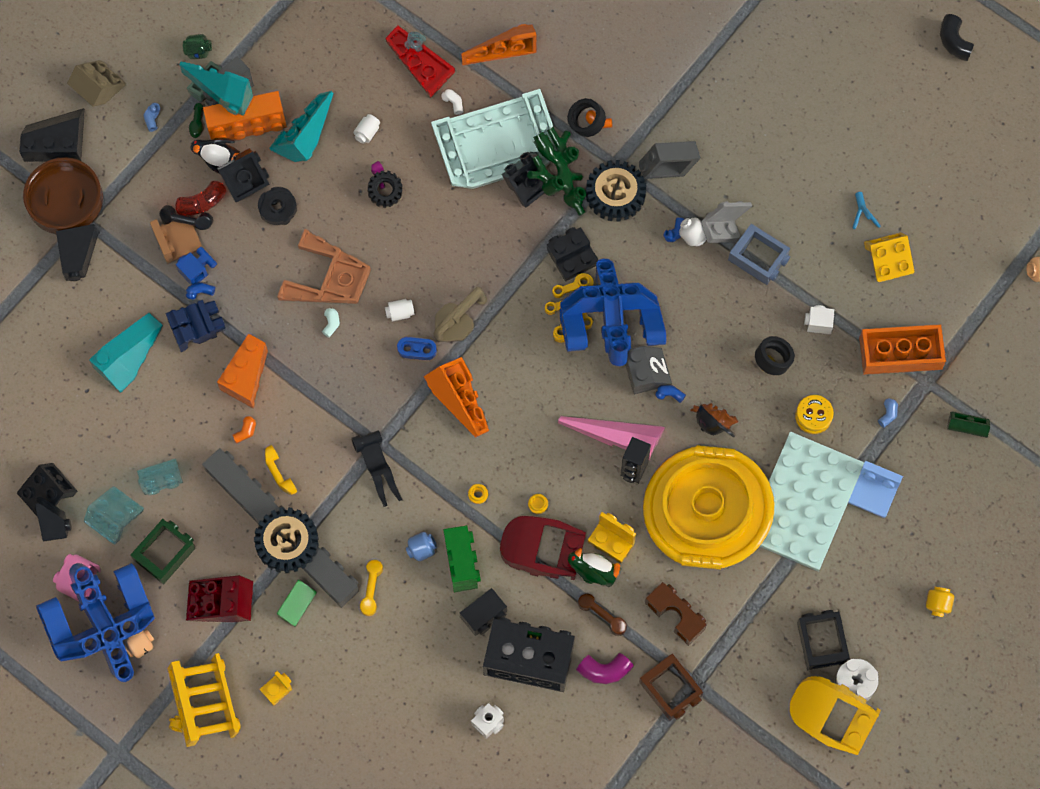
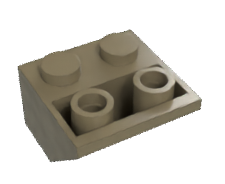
(95, 82)

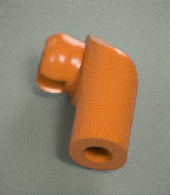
(590, 117)

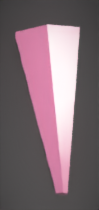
(614, 432)

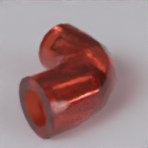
(201, 202)

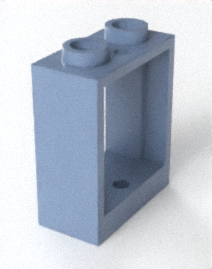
(736, 257)

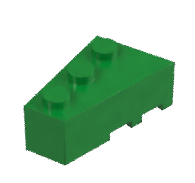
(461, 558)

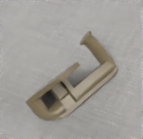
(453, 322)

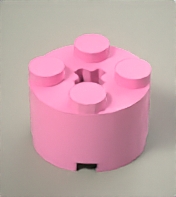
(63, 579)

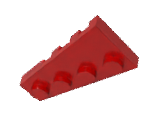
(424, 65)

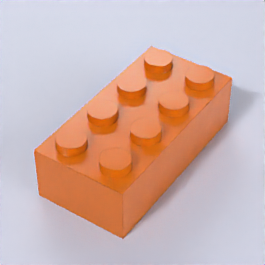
(261, 116)
(902, 349)

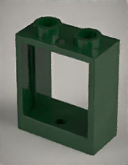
(163, 575)

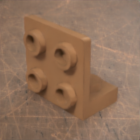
(175, 239)

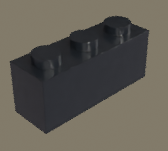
(635, 460)

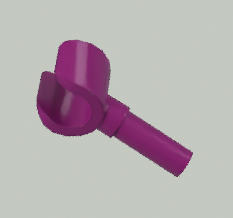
(377, 167)

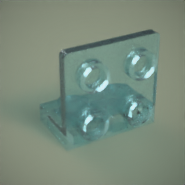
(159, 477)
(112, 513)

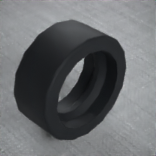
(597, 124)
(782, 347)

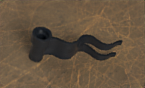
(376, 463)

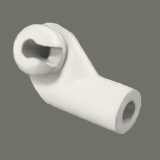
(450, 95)

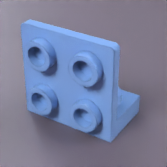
(875, 489)

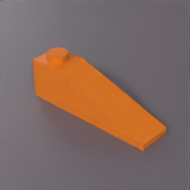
(511, 43)

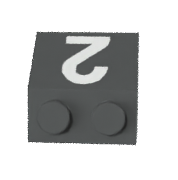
(647, 369)

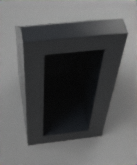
(51, 520)

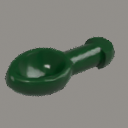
(196, 125)

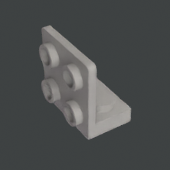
(720, 224)

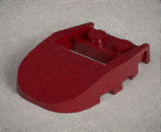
(522, 541)

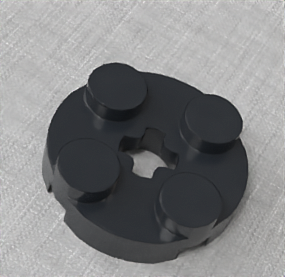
(270, 198)

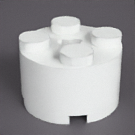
(861, 671)

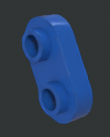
(417, 347)

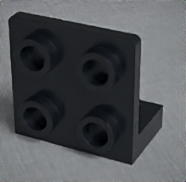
(47, 483)

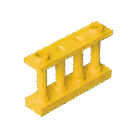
(187, 712)

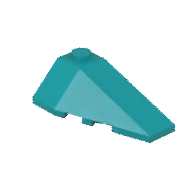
(227, 89)
(304, 135)
(124, 354)

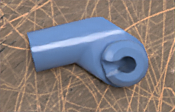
(150, 116)
(891, 412)

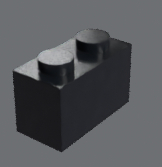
(483, 611)

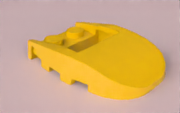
(814, 703)

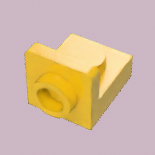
(276, 688)

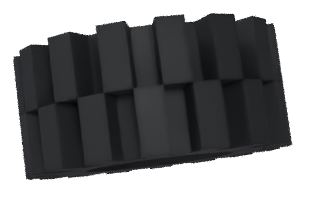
(382, 200)

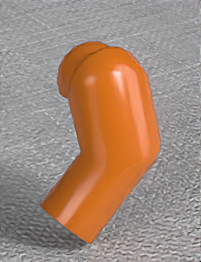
(247, 430)

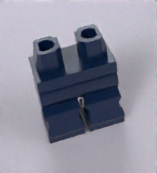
(198, 321)

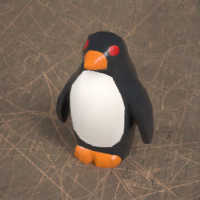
(214, 151)

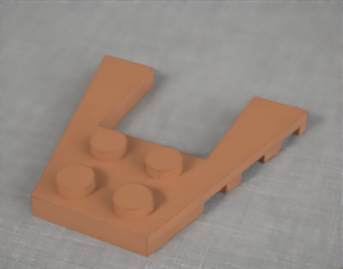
(342, 282)

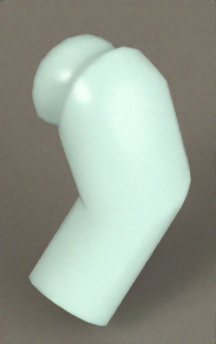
(333, 322)

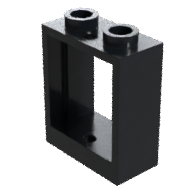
(824, 660)

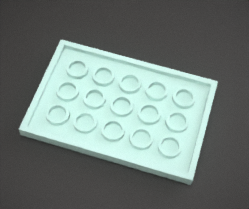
(810, 497)

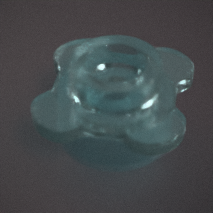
(412, 36)

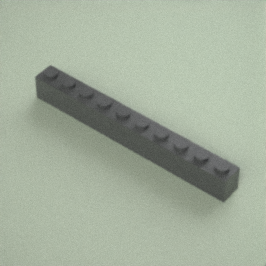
(257, 504)

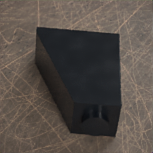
(76, 250)

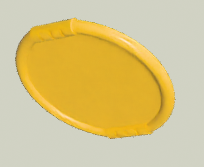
(708, 507)

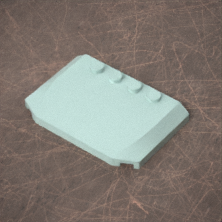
(487, 140)

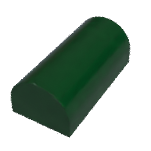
(968, 424)

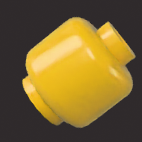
(940, 601)

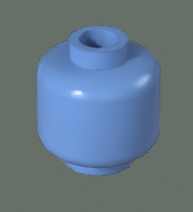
(421, 546)

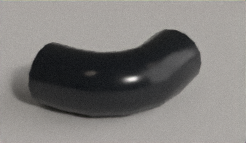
(951, 39)

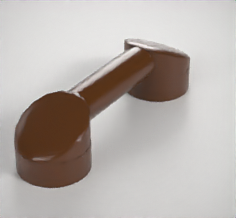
(586, 603)

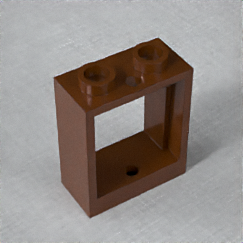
(658, 671)

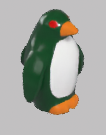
(594, 567)

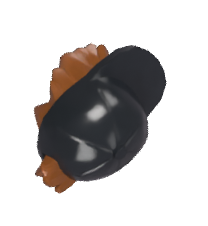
(714, 420)

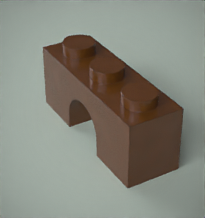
(665, 599)

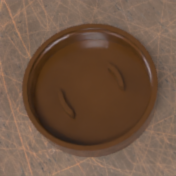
(62, 195)

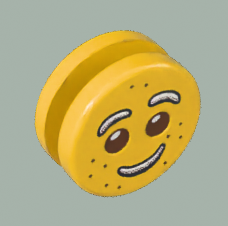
(814, 414)

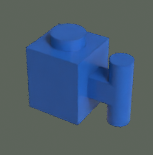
(192, 268)

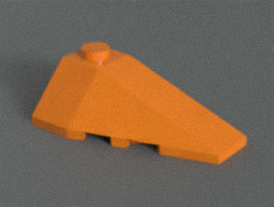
(453, 388)

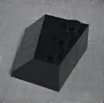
(53, 138)

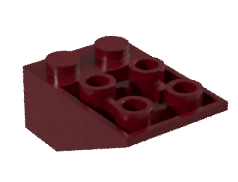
(220, 599)

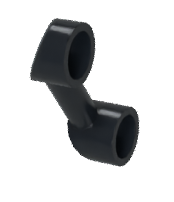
(169, 214)

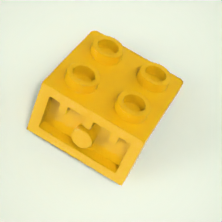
(890, 256)
(613, 537)

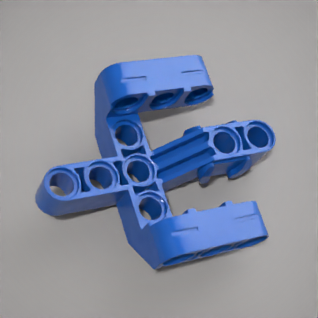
(611, 299)
(73, 647)

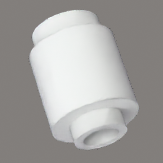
(366, 129)
(399, 309)

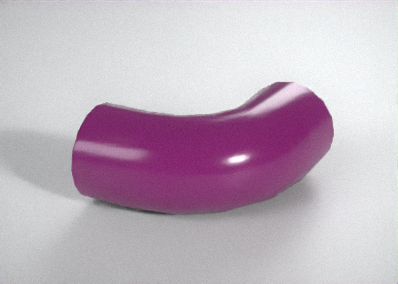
(605, 673)

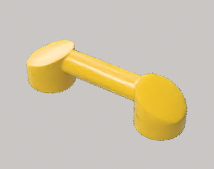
(287, 485)
(368, 605)

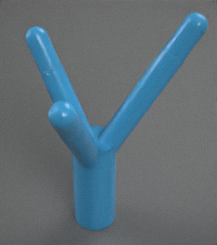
(862, 208)

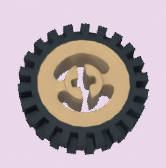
(605, 181)
(298, 524)

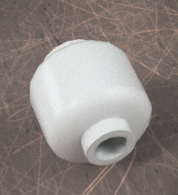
(692, 232)

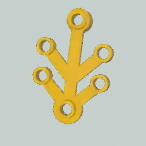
(566, 289)

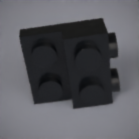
(244, 175)
(516, 177)
(572, 253)

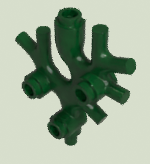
(561, 159)

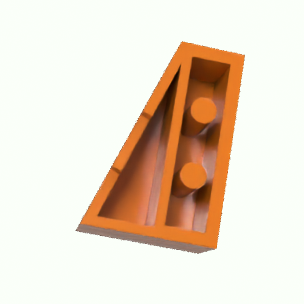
(244, 371)

